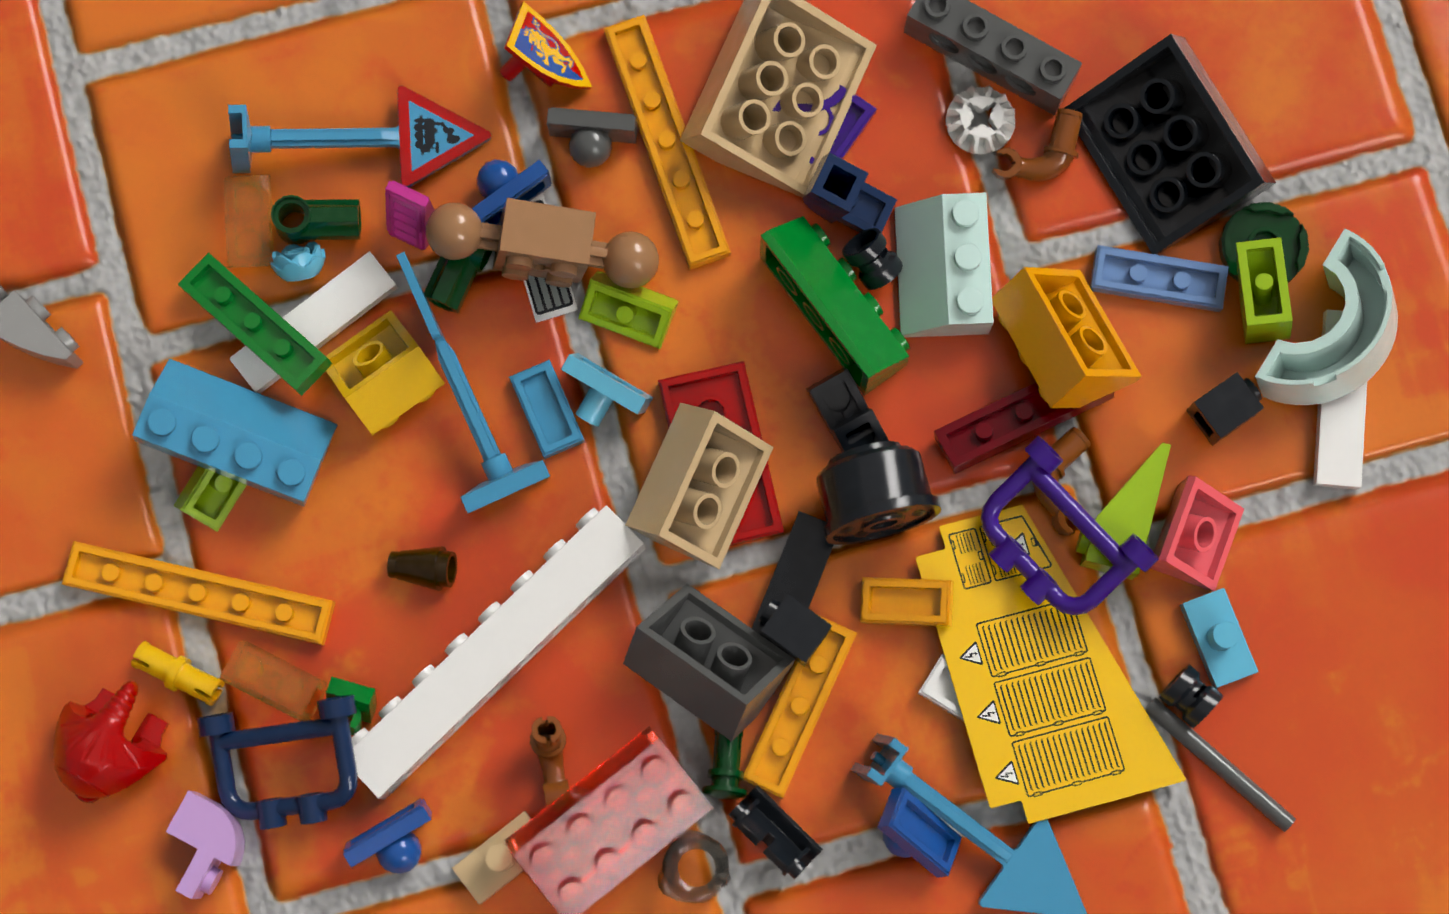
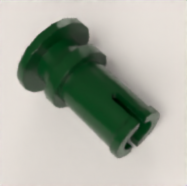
(726, 769)

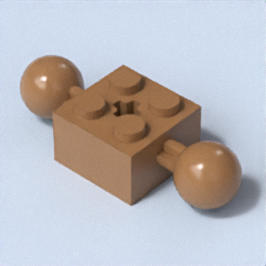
(542, 243)

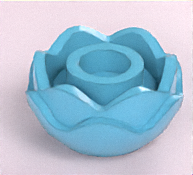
(298, 262)

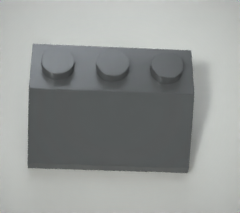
(707, 661)

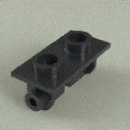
(765, 820)

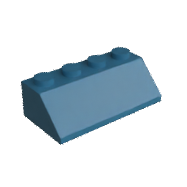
(234, 432)

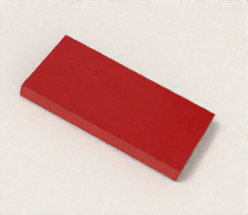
(729, 394)

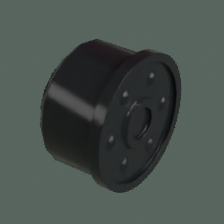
(875, 493)

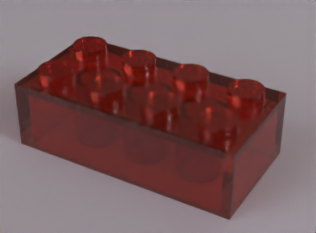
(608, 824)

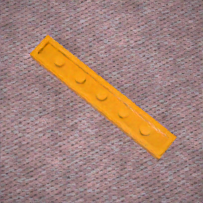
(661, 132)
(198, 593)

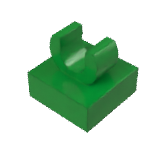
(364, 699)

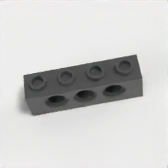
(994, 50)

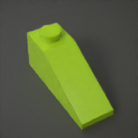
(1128, 510)

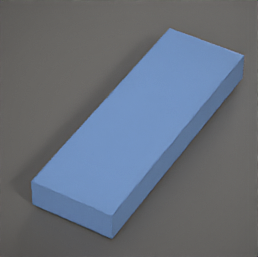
(1159, 278)

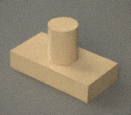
(491, 863)

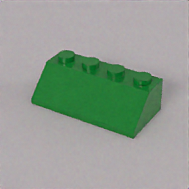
(833, 303)

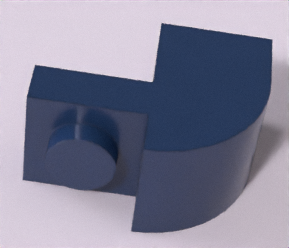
(842, 195)

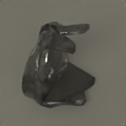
(669, 878)

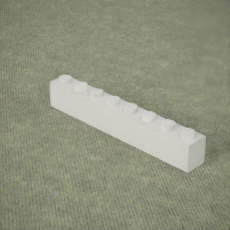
(494, 651)

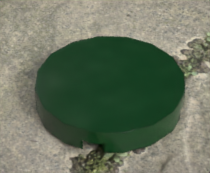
(1261, 222)

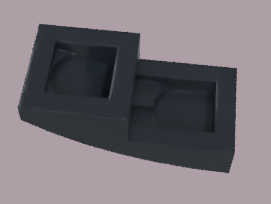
(846, 411)

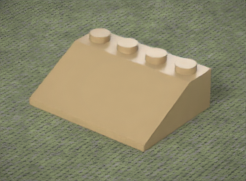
(769, 56)

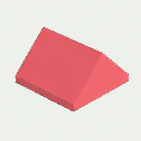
(1197, 534)

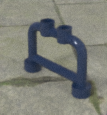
(273, 811)

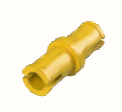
(177, 673)

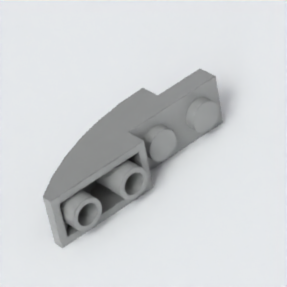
(26, 330)

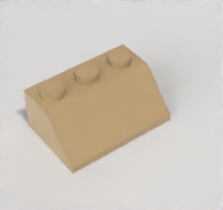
(699, 485)

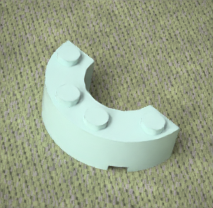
(1353, 348)

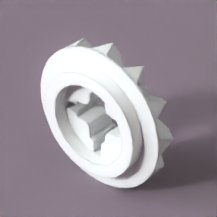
(983, 138)

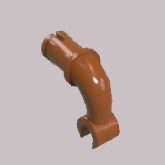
(1056, 156)
(1069, 448)
(548, 743)

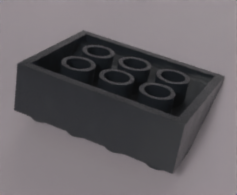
(1169, 144)

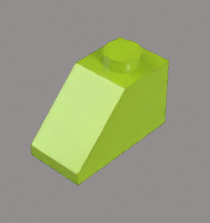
(1263, 290)

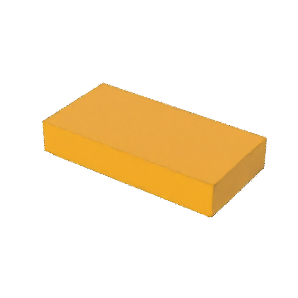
(906, 601)

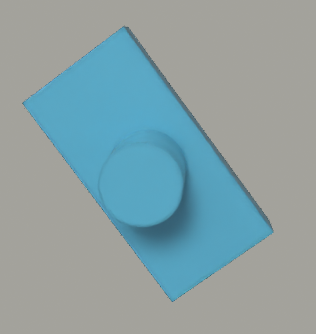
(603, 390)
(1218, 638)

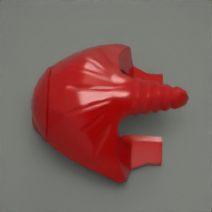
(92, 749)

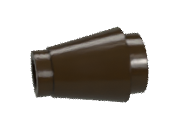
(424, 567)

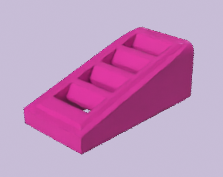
(407, 214)

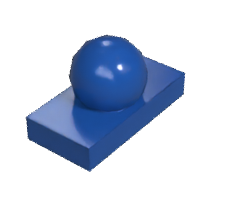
(500, 181)
(918, 833)
(392, 840)

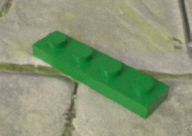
(255, 324)

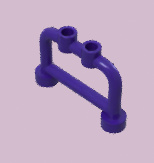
(1010, 553)

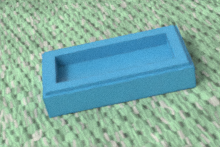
(547, 409)

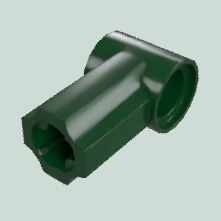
(321, 221)
(453, 280)

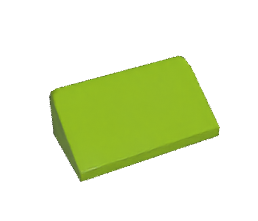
(628, 311)
(205, 495)

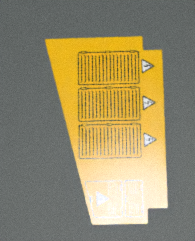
(1038, 684)

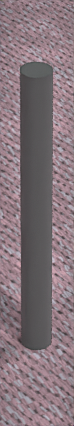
(1220, 765)

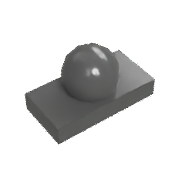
(591, 132)

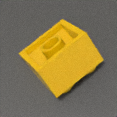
(382, 373)

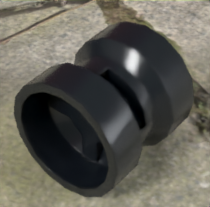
(873, 260)
(1191, 696)

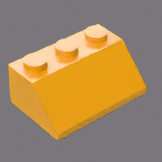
(1064, 336)

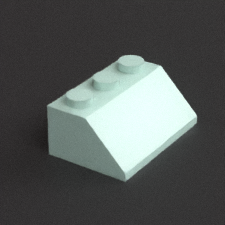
(945, 266)

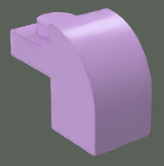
(214, 834)

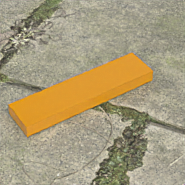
(797, 713)

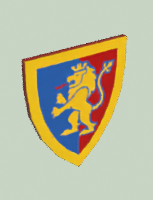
(542, 51)

